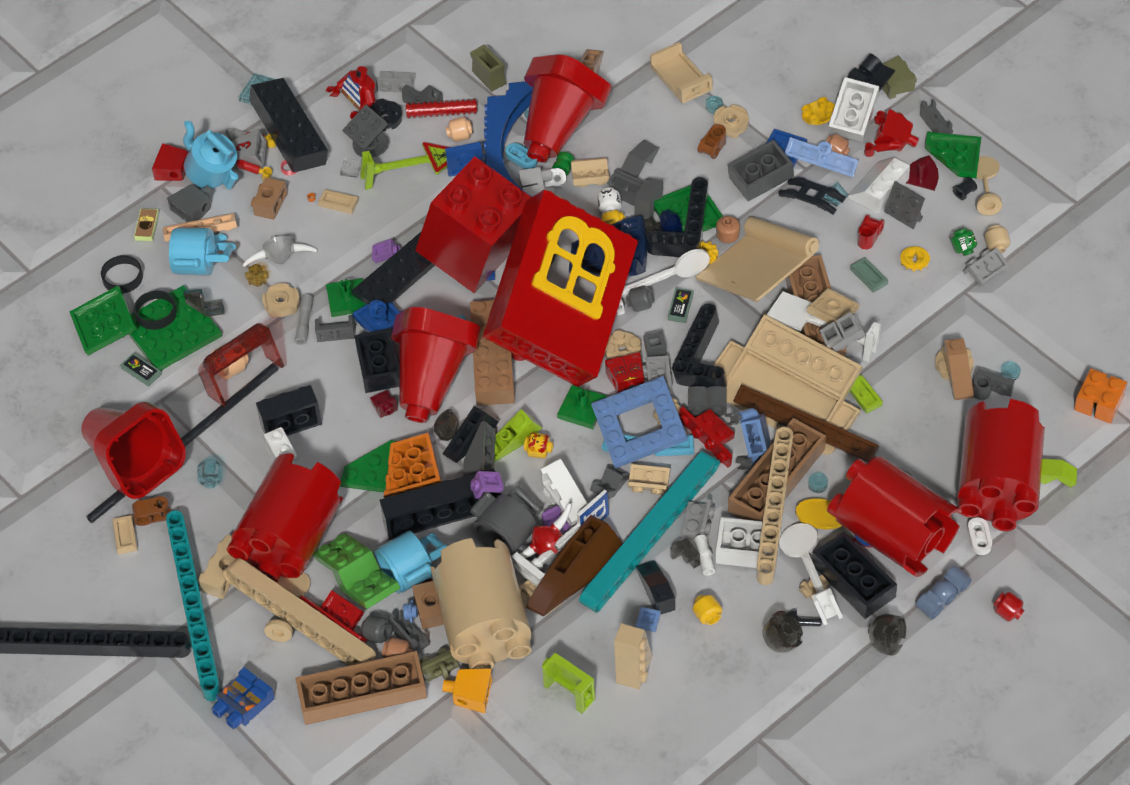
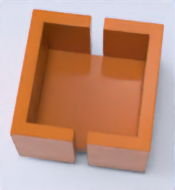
(1104, 391)

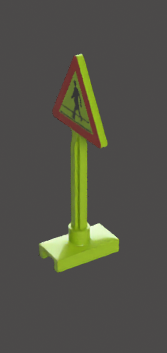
(434, 155)

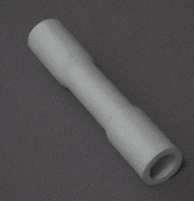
(305, 308)

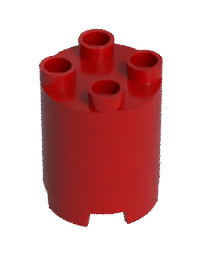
(1001, 463)
(895, 513)
(286, 518)

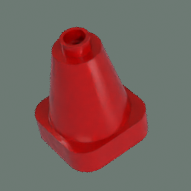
(559, 102)
(430, 357)
(134, 447)

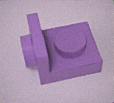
(384, 250)
(486, 482)
(551, 515)

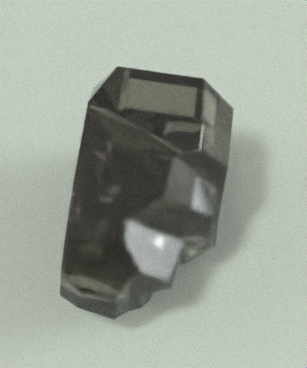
(446, 425)

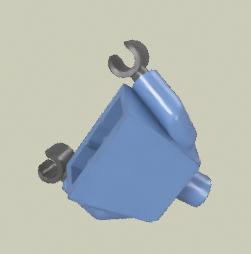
(755, 435)

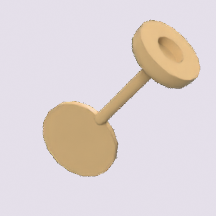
(989, 202)
(278, 629)

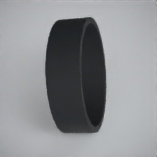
(122, 259)
(154, 325)

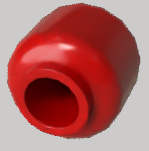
(1008, 606)

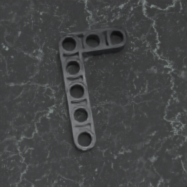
(675, 243)
(687, 365)

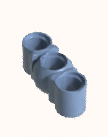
(943, 592)

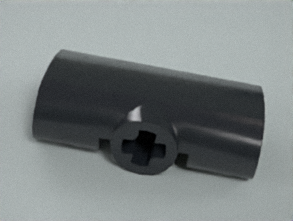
(872, 72)

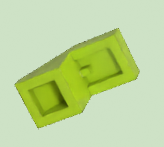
(1059, 470)

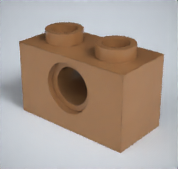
(269, 198)
(429, 615)

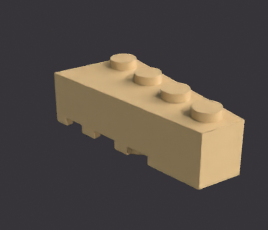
(631, 656)

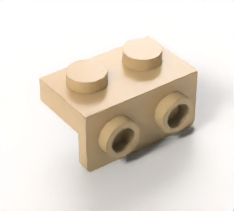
(589, 172)
(649, 478)

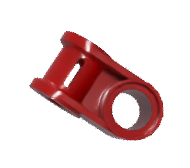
(869, 232)

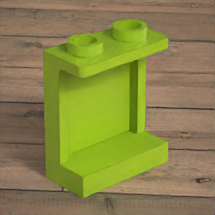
(571, 678)

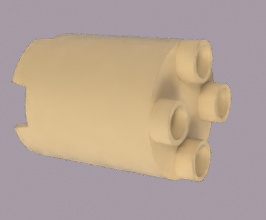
(481, 604)

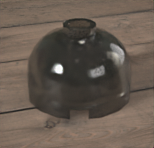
(782, 632)
(886, 633)

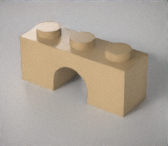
(212, 579)

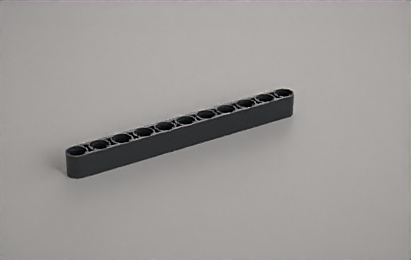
(90, 647)

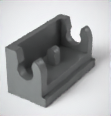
(934, 119)
(626, 185)
(334, 331)
(409, 632)

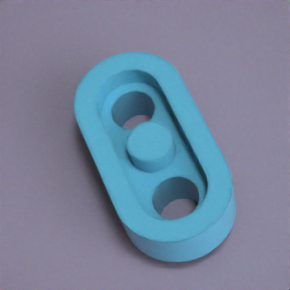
(521, 157)

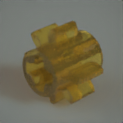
(256, 275)

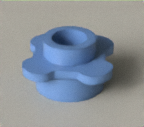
(410, 611)

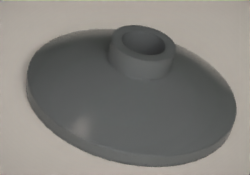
(376, 148)

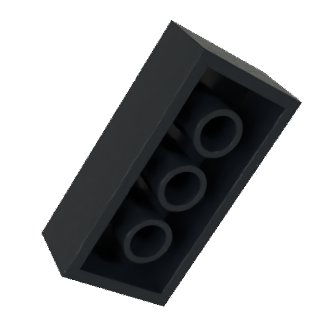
(854, 575)

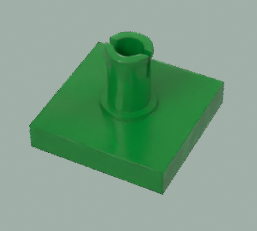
(341, 298)
(578, 408)

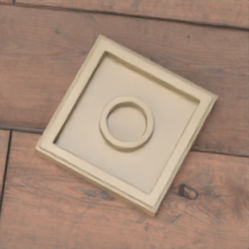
(832, 306)

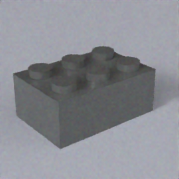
(760, 170)

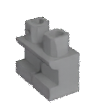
(533, 180)
(844, 333)

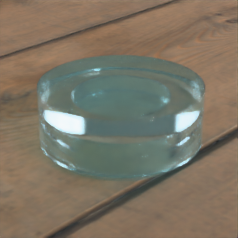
(713, 103)
(1011, 370)
(817, 483)

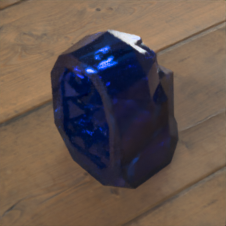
(670, 222)

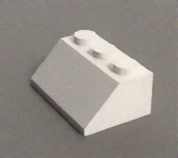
(878, 183)

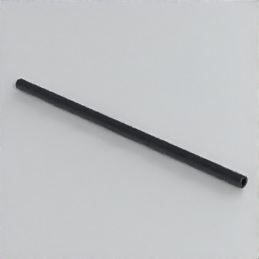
(195, 432)

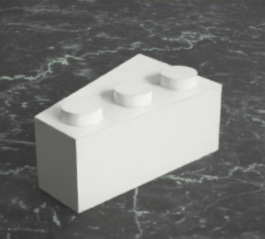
(561, 490)

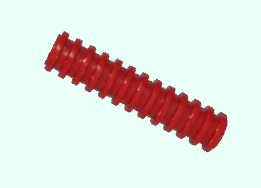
(441, 108)

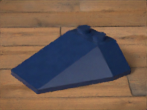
(594, 254)

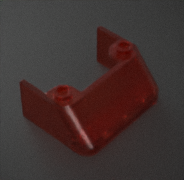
(233, 351)

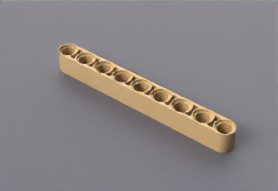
(777, 479)
(297, 613)

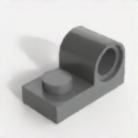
(986, 382)

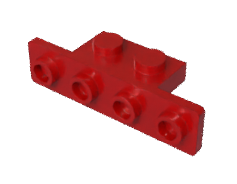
(710, 432)
(340, 612)

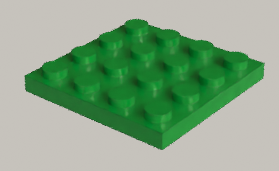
(177, 340)

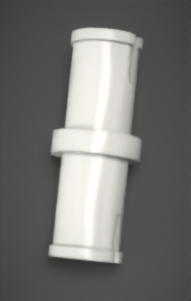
(705, 555)

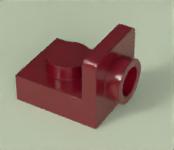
(384, 404)

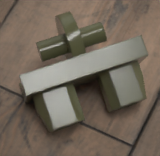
(438, 666)

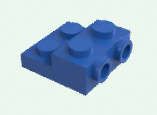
(372, 324)

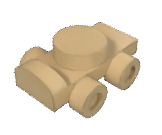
(808, 589)

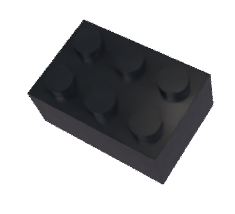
(378, 360)
(290, 410)

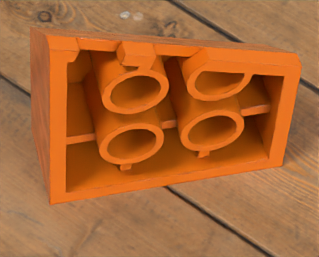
(411, 465)

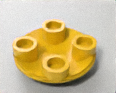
(818, 111)

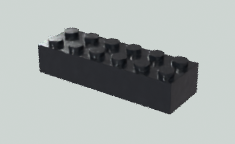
(288, 125)
(429, 506)

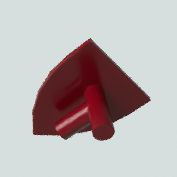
(924, 173)

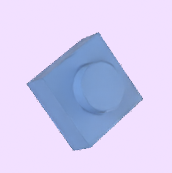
(648, 619)

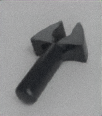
(815, 622)

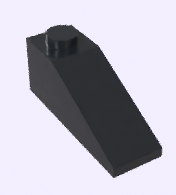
(464, 436)
(656, 587)

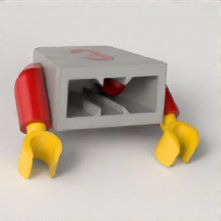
(251, 152)

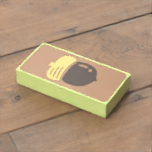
(146, 225)

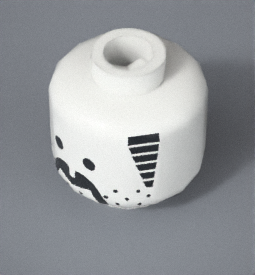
(609, 200)

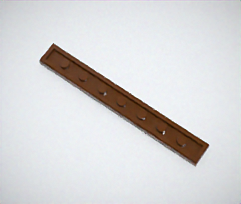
(784, 414)

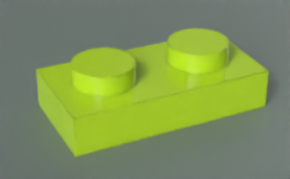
(865, 395)

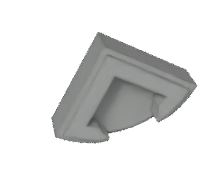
(233, 133)

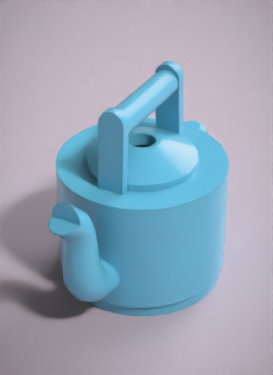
(209, 158)
(195, 250)
(408, 558)

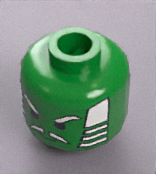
(963, 241)

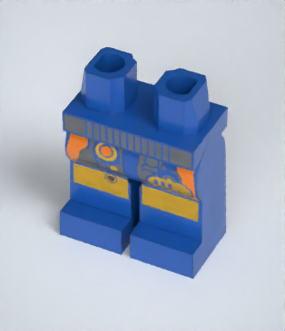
(243, 699)

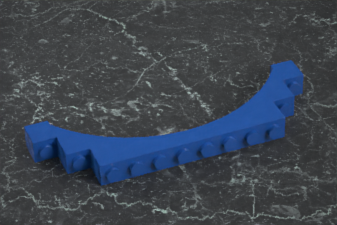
(501, 116)

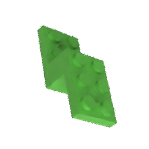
(356, 570)

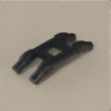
(817, 200)

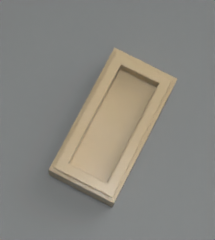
(338, 201)
(124, 534)

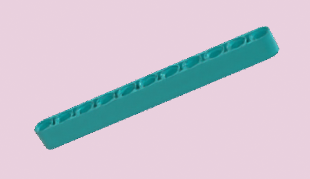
(649, 532)
(194, 611)

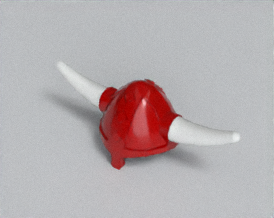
(545, 536)

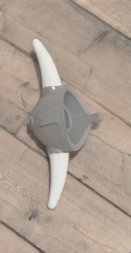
(278, 250)

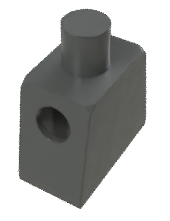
(190, 202)

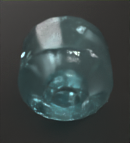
(209, 473)

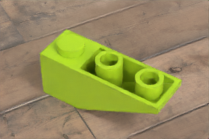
(514, 434)

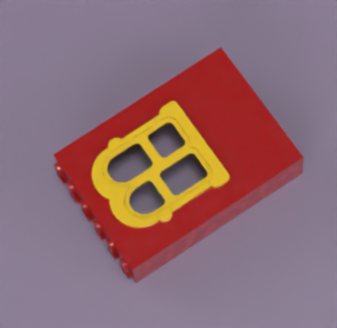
(550, 322)

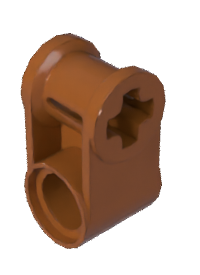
(713, 141)
(150, 510)

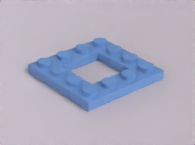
(627, 452)

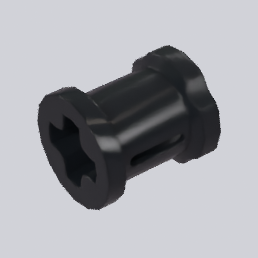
(965, 188)

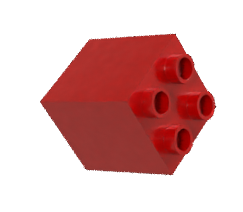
(472, 224)

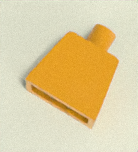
(470, 688)

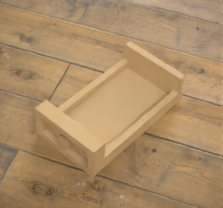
(680, 73)

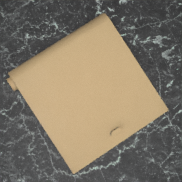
(759, 259)

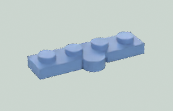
(822, 156)

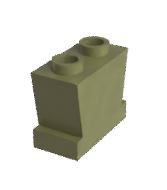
(488, 67)
(901, 81)

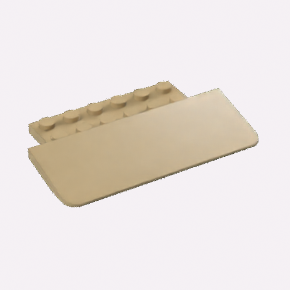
(793, 372)

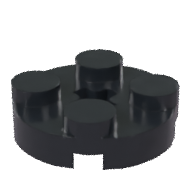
(391, 109)

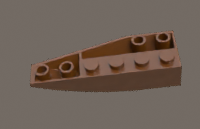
(575, 565)

